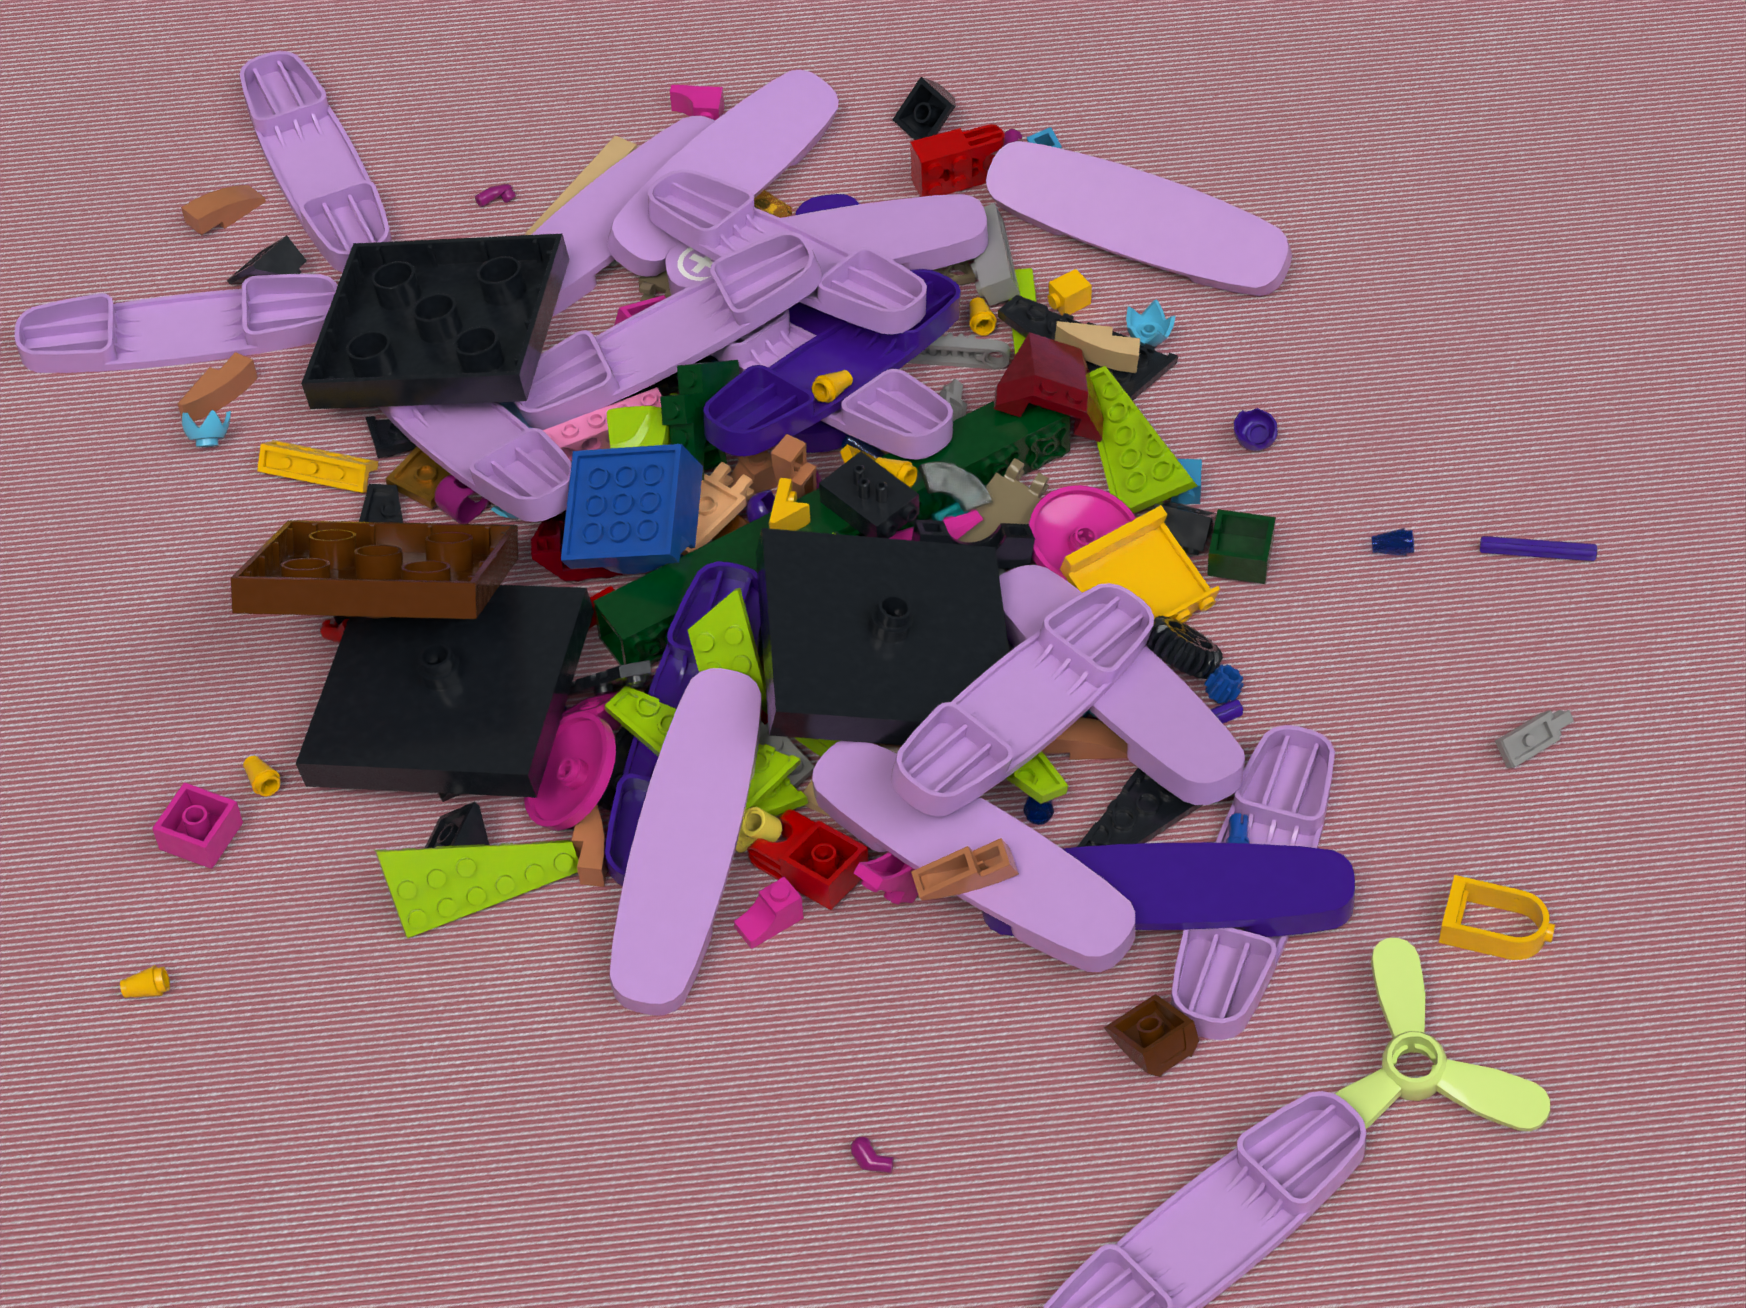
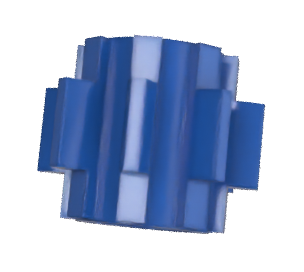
(1224, 684)

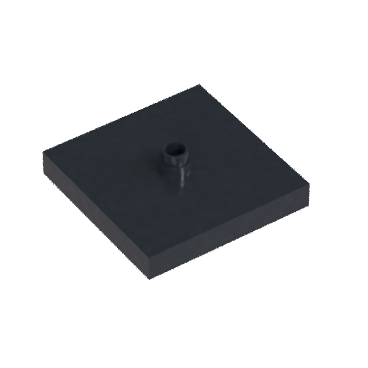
(437, 322)
(872, 631)
(449, 697)

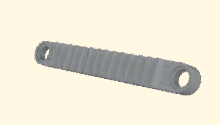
(964, 352)

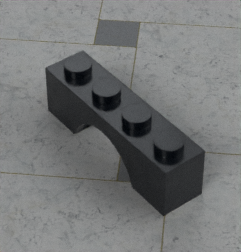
(1012, 541)

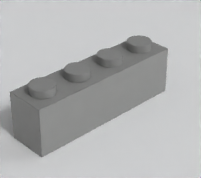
(995, 265)

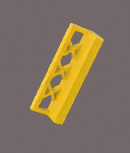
(315, 465)

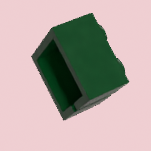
(1241, 546)

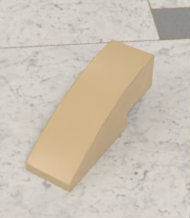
(1100, 346)

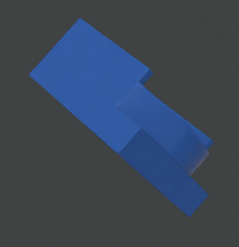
(631, 508)

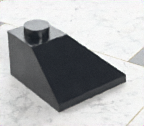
(925, 109)
(276, 259)
(1189, 526)
(459, 828)

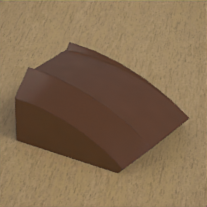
(1155, 1035)

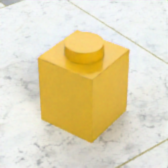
(1069, 292)

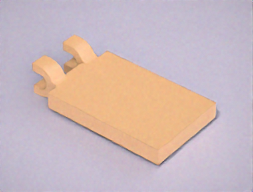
(719, 503)

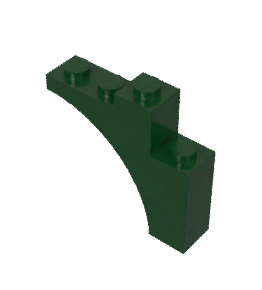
(685, 410)

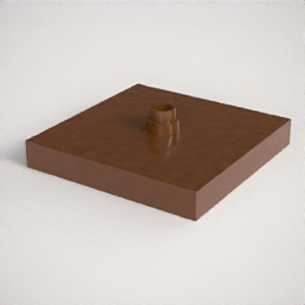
(376, 569)

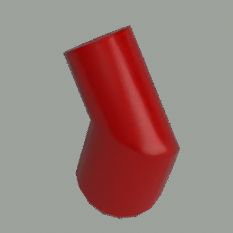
(332, 631)

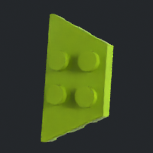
(727, 641)

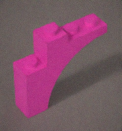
(889, 875)

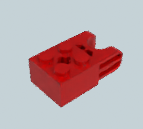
(954, 159)
(812, 859)

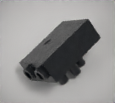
(869, 497)

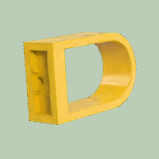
(1488, 942)

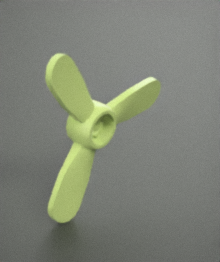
(1477, 1088)

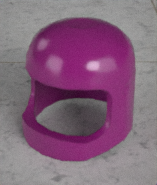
(454, 500)

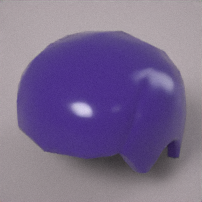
(1255, 429)
(760, 505)

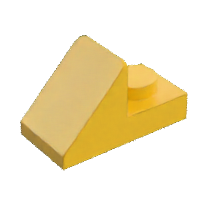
(786, 512)

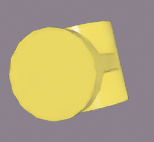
(757, 825)

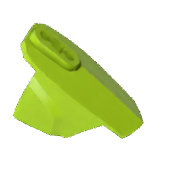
(637, 427)

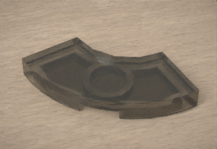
(956, 483)

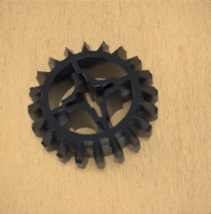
(1184, 647)

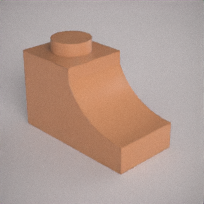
(759, 469)

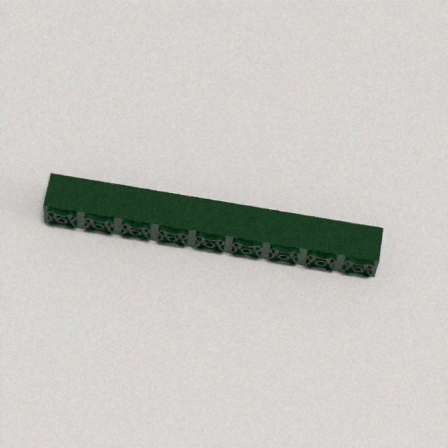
(984, 442)

